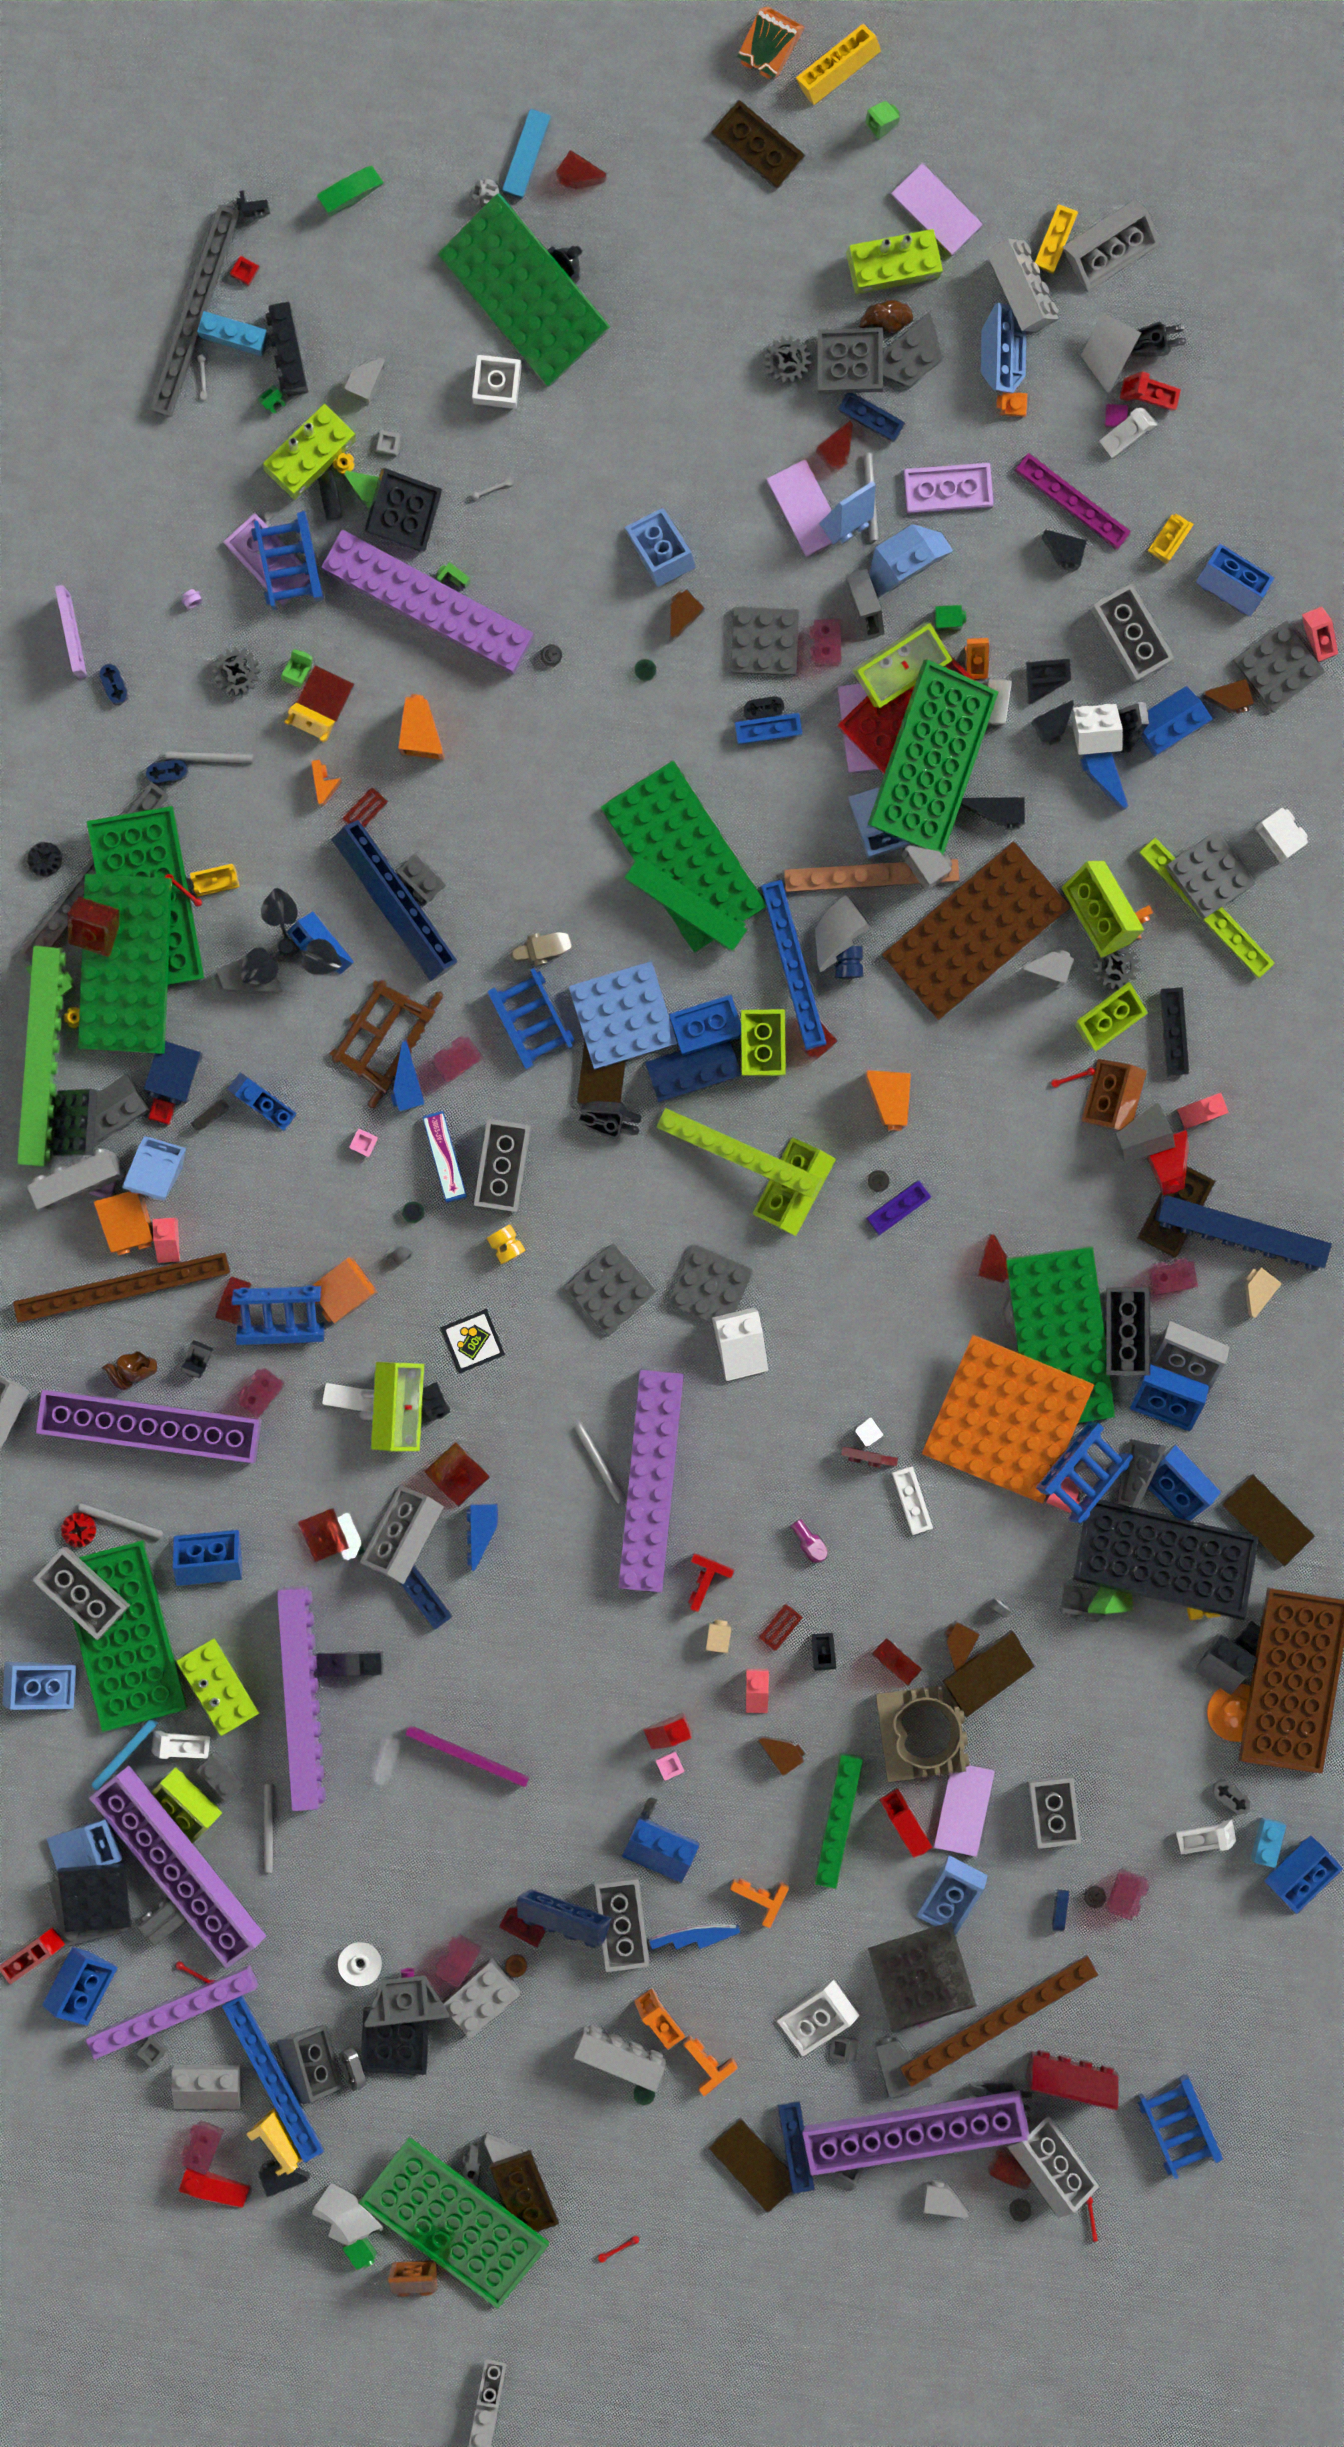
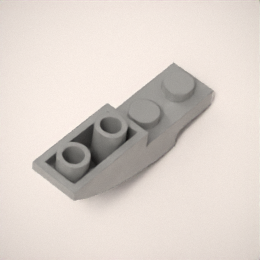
(487, 2404)

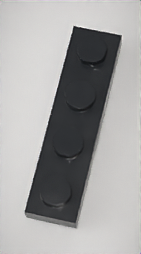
(1174, 1031)

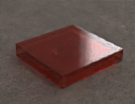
(325, 693)
(324, 1534)

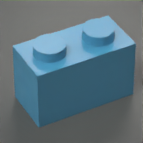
(1268, 1842)

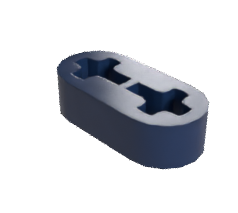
(118, 682)
(165, 766)
(1060, 1910)

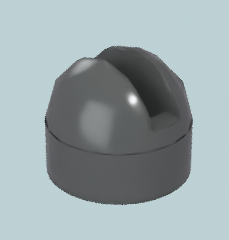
(401, 1254)

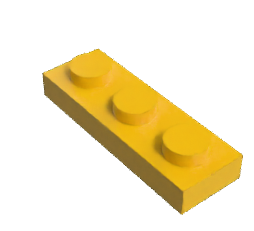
(1056, 238)

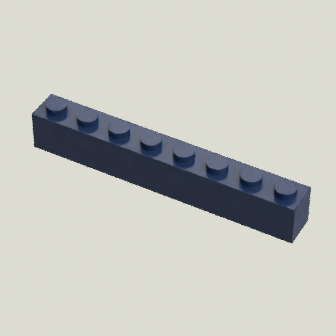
(394, 900)
(1243, 1232)

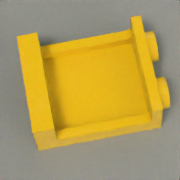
(278, 2140)

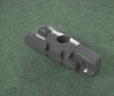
(471, 2162)

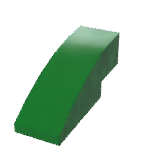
(349, 190)

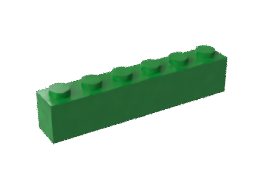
(686, 904)
(838, 1820)

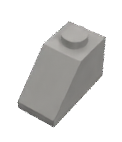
(364, 380)
(501, 2149)
(941, 2200)

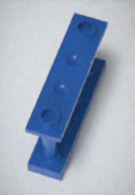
(309, 567)
(509, 1017)
(278, 1333)
(1065, 1468)
(1193, 2109)

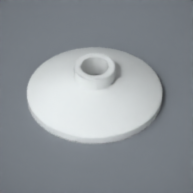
(352, 1972)

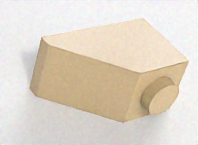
(1259, 1290)

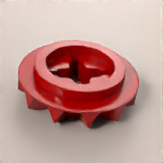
(82, 1520)

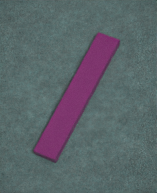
(1072, 501)
(467, 1755)

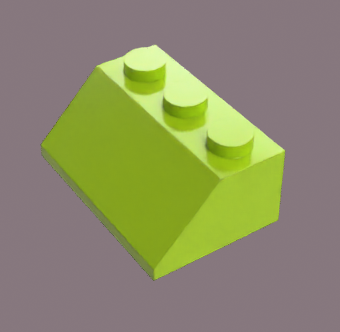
(1111, 1017)
(763, 1042)
(186, 1805)

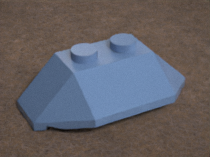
(1003, 350)
(905, 557)

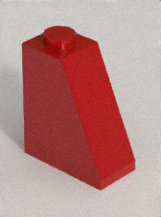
(1171, 1165)
(668, 1732)
(905, 1823)

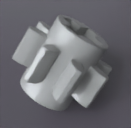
(484, 191)

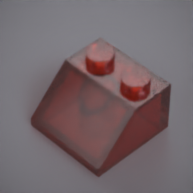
(93, 926)
(457, 1474)

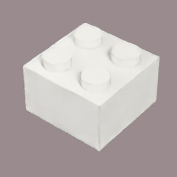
(496, 381)
(1097, 729)
(1282, 834)

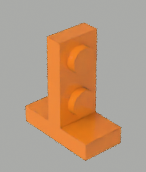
(762, 1897)
(658, 2019)
(710, 2065)

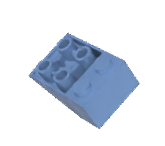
(873, 840)
(155, 1168)
(85, 1846)

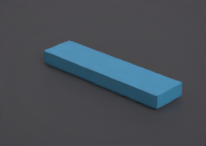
(526, 153)
(123, 1755)

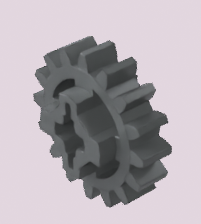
(780, 355)
(239, 662)
(1122, 974)

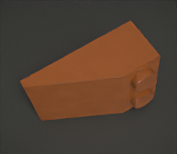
(413, 2277)

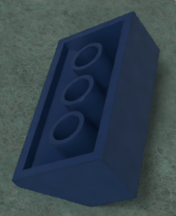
(680, 1075)
(563, 1917)

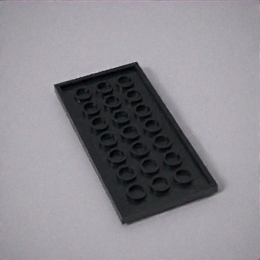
(1166, 1559)

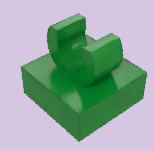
(270, 397)

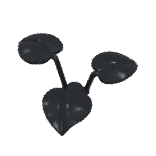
(262, 969)

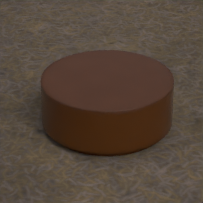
(516, 1965)

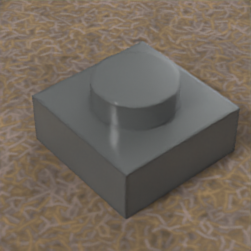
(151, 2051)

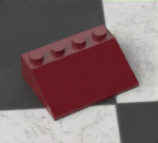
(1073, 2079)

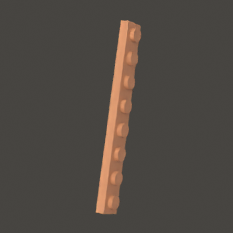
(856, 876)

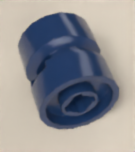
(849, 963)

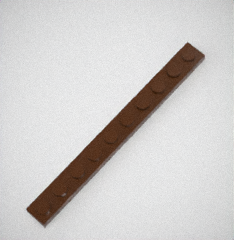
(121, 1287)
(998, 2021)

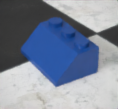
(1235, 580)
(1174, 720)
(1170, 1397)
(1182, 1485)
(207, 1557)
(660, 1849)
(1303, 1874)
(79, 1986)

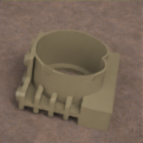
(898, 1761)

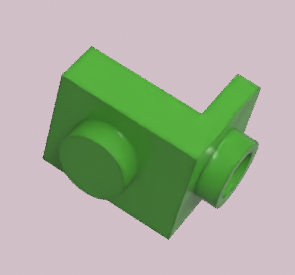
(297, 668)

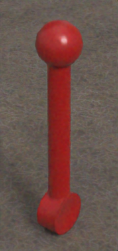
(197, 902)
(1055, 1083)
(180, 1966)
(1094, 2235)
(603, 2257)

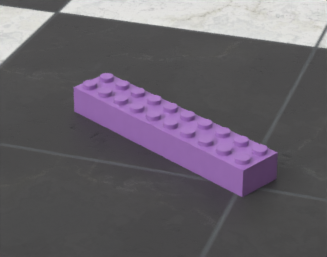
(427, 602)
(148, 1426)
(651, 1480)
(299, 1697)
(177, 1867)
(916, 2132)

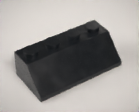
(1128, 1330)

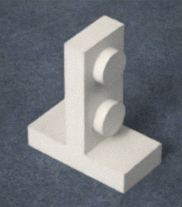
(1128, 431)
(180, 1745)
(1207, 1838)

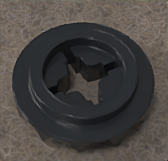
(43, 869)

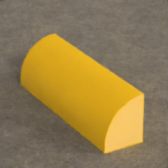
(838, 64)

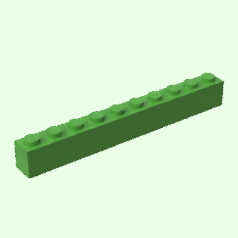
(40, 1056)

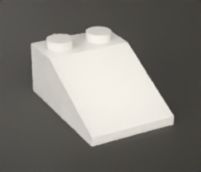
(740, 1343)
(818, 2018)

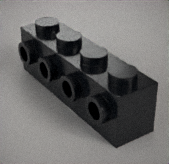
(288, 349)

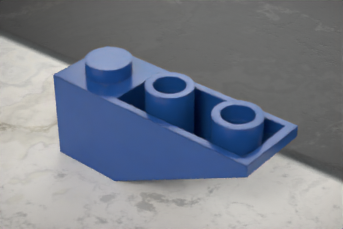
(312, 928)
(262, 1101)
(483, 1525)

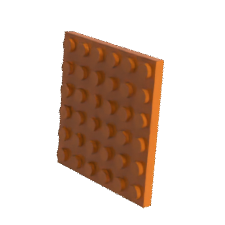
(1006, 1417)

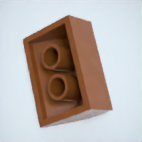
(1113, 1095)

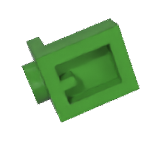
(457, 577)

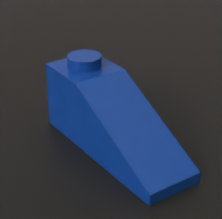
(1104, 774)
(406, 1085)

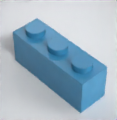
(233, 333)

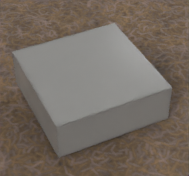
(388, 443)

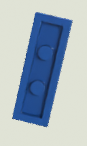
(768, 728)

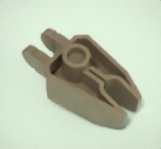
(541, 948)

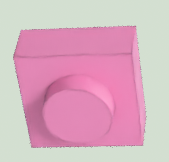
(363, 1142)
(670, 1765)

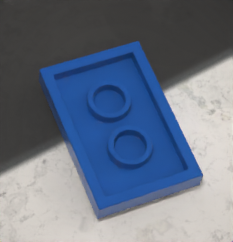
(706, 1025)

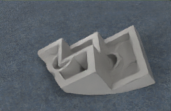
(1109, 350)
(837, 931)
(347, 2216)

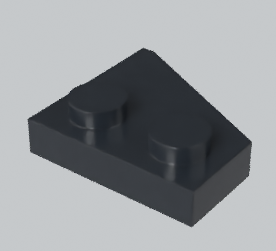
(1046, 677)
(1134, 722)

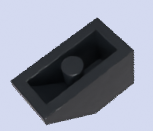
(1065, 549)
(1053, 723)
(275, 2184)

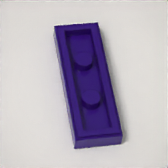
(899, 1207)

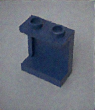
(173, 1073)

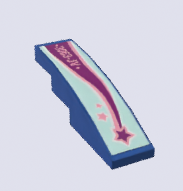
(444, 1157)
(703, 1934)

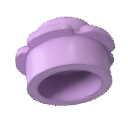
(191, 598)

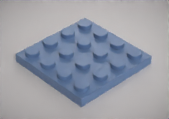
(622, 1015)

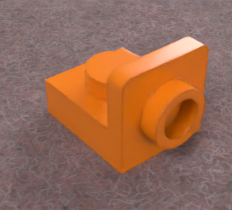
(1012, 404)

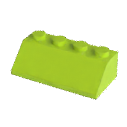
(1102, 907)
(785, 1206)

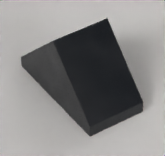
(823, 1651)

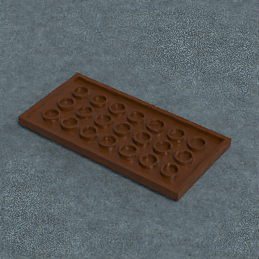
(976, 931)
(1294, 1681)

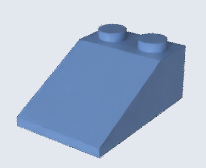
(850, 515)
(660, 547)
(38, 1685)
(952, 1894)

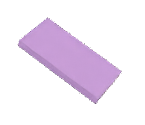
(936, 209)
(948, 488)
(802, 505)
(245, 549)
(71, 631)
(849, 698)
(964, 1810)

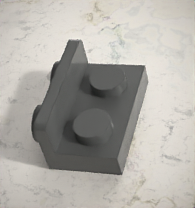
(420, 878)
(1076, 1602)

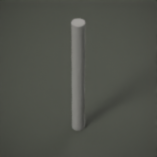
(869, 477)
(209, 757)
(599, 1463)
(120, 1521)
(268, 1827)

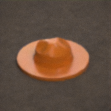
(1228, 1712)

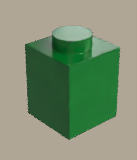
(949, 618)
(360, 2253)

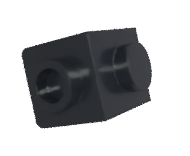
(253, 209)
(196, 1359)
(434, 1402)

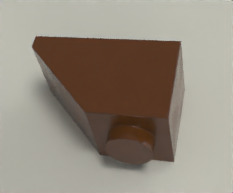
(684, 612)
(1231, 697)
(960, 1643)
(783, 1753)

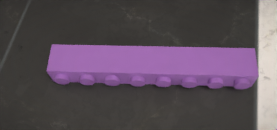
(171, 2012)

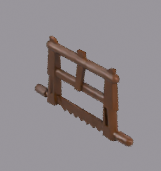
(359, 1021)

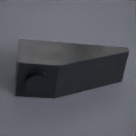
(1000, 810)
(350, 1663)

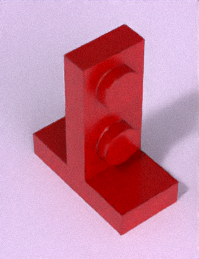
(1150, 391)
(705, 1578)

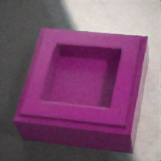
(1115, 415)

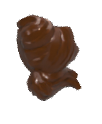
(888, 315)
(130, 1369)

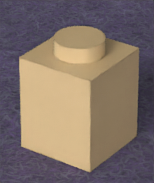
(718, 1636)

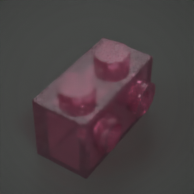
(826, 642)
(457, 1059)
(1172, 1277)
(261, 1391)
(1126, 1894)
(458, 1960)
(202, 2146)

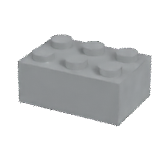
(1054, 1811)
(481, 1998)

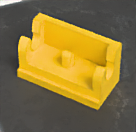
(1170, 538)
(310, 721)
(215, 880)

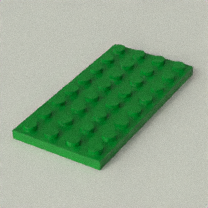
(523, 290)
(933, 757)
(672, 828)
(150, 847)
(127, 992)
(1062, 1320)
(133, 1662)
(453, 2222)

